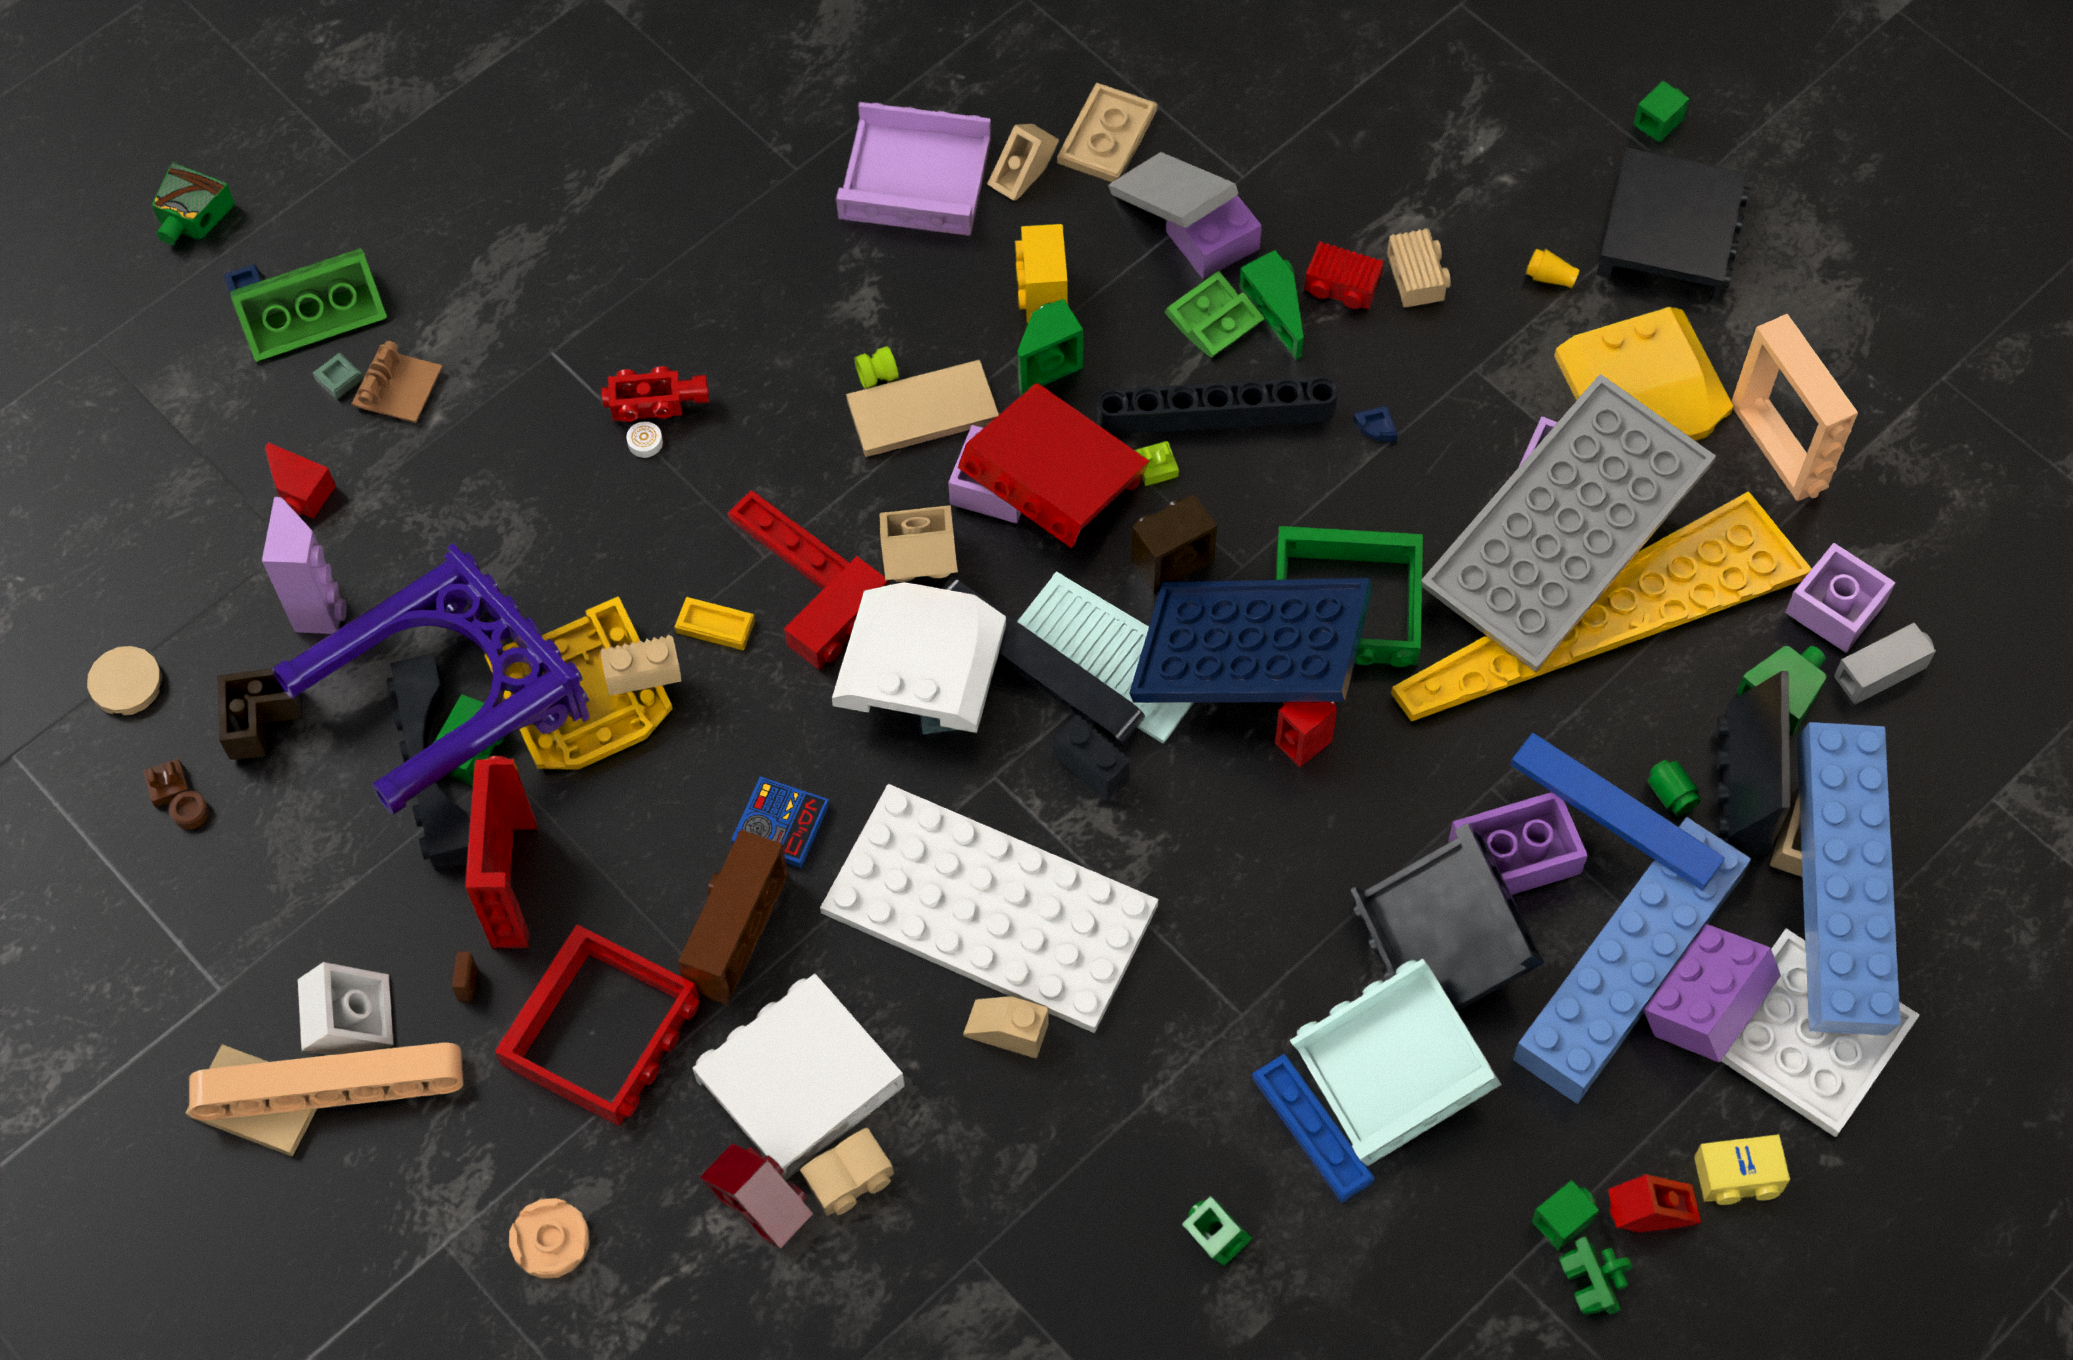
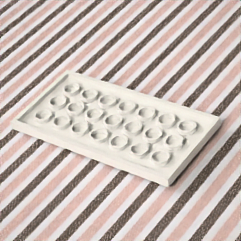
(990, 907)

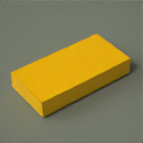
(715, 623)

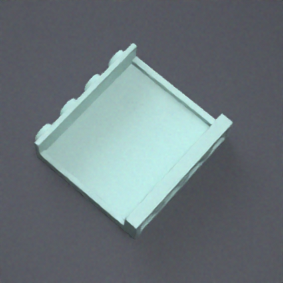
(1395, 1061)

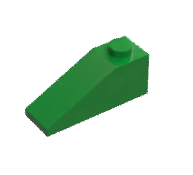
(1272, 290)

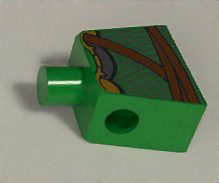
(190, 204)

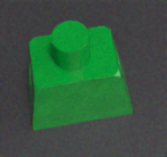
(1804, 679)

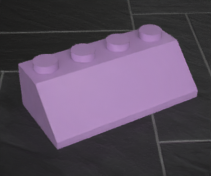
(301, 574)

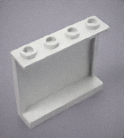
(799, 1075)

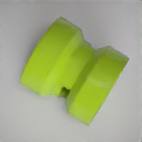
(879, 366)

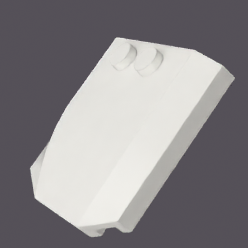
(921, 654)

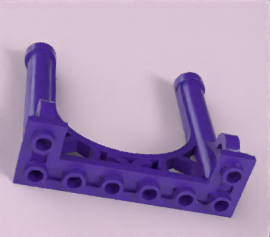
(439, 601)

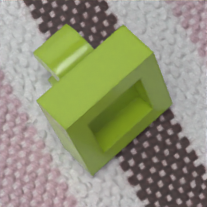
(1161, 463)

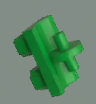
(1586, 1260)

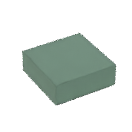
(338, 376)

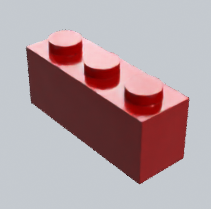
(829, 618)

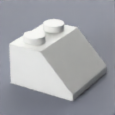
(344, 1010)

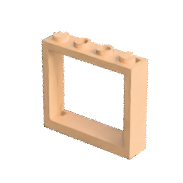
(1783, 347)

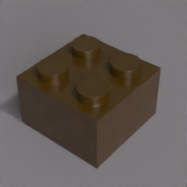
(1173, 542)

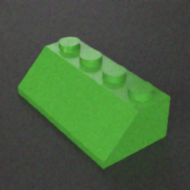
(308, 304)

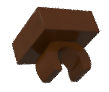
(165, 782)

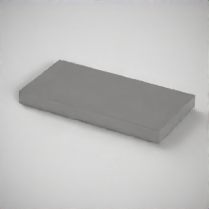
(1173, 189)

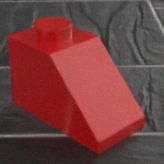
(299, 480)
(1653, 1204)

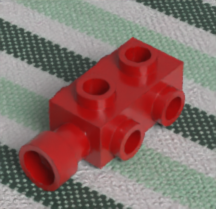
(651, 394)

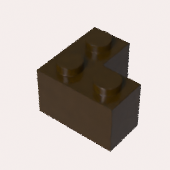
(245, 707)

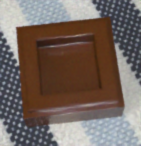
(464, 976)

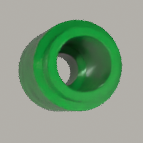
(1674, 787)

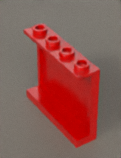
(1051, 463)
(496, 811)

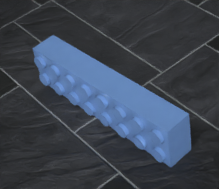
(1847, 879)
(1623, 970)

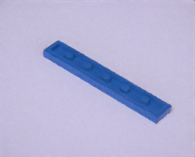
(1617, 811)

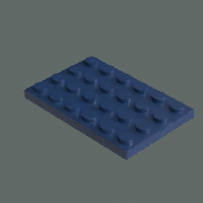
(1252, 641)

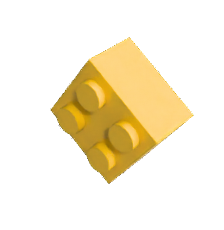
(1040, 267)

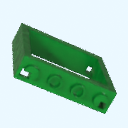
(1368, 547)

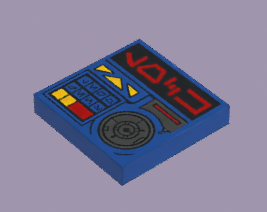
(784, 817)

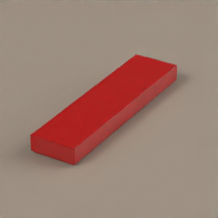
(787, 539)

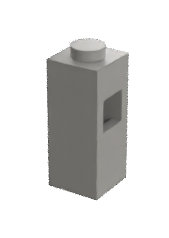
(1885, 663)

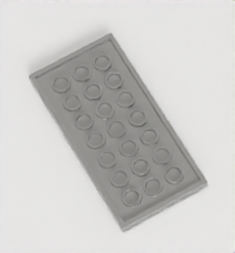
(1567, 522)

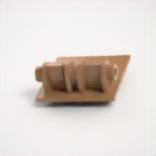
(397, 384)

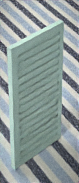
(1101, 642)

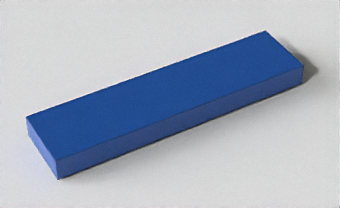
(1313, 1128)

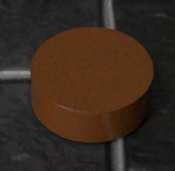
(189, 810)

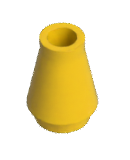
(1551, 269)

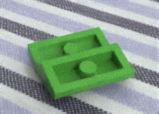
(1214, 315)

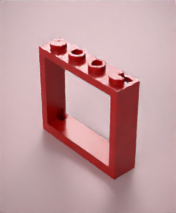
(548, 994)

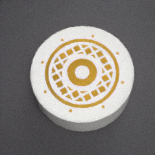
(644, 439)

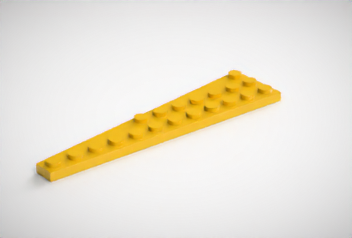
(1683, 577)

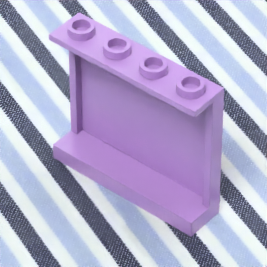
(915, 169)

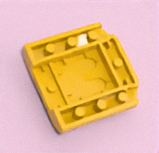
(1654, 362)
(612, 722)

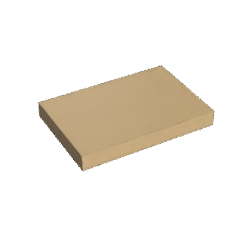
(1107, 133)
(275, 1130)

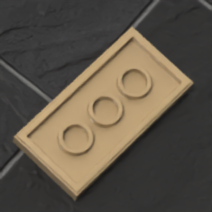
(922, 408)

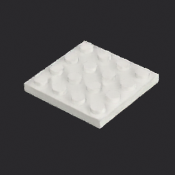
(1809, 1071)

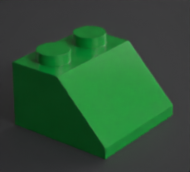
(1049, 346)

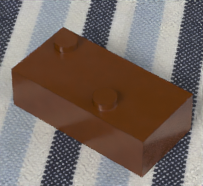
(734, 916)

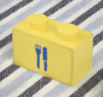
(1742, 1169)

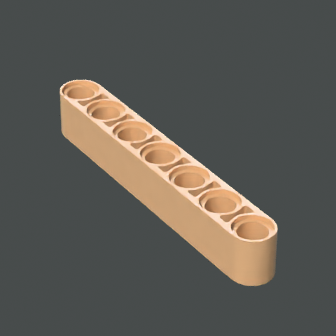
(325, 1081)

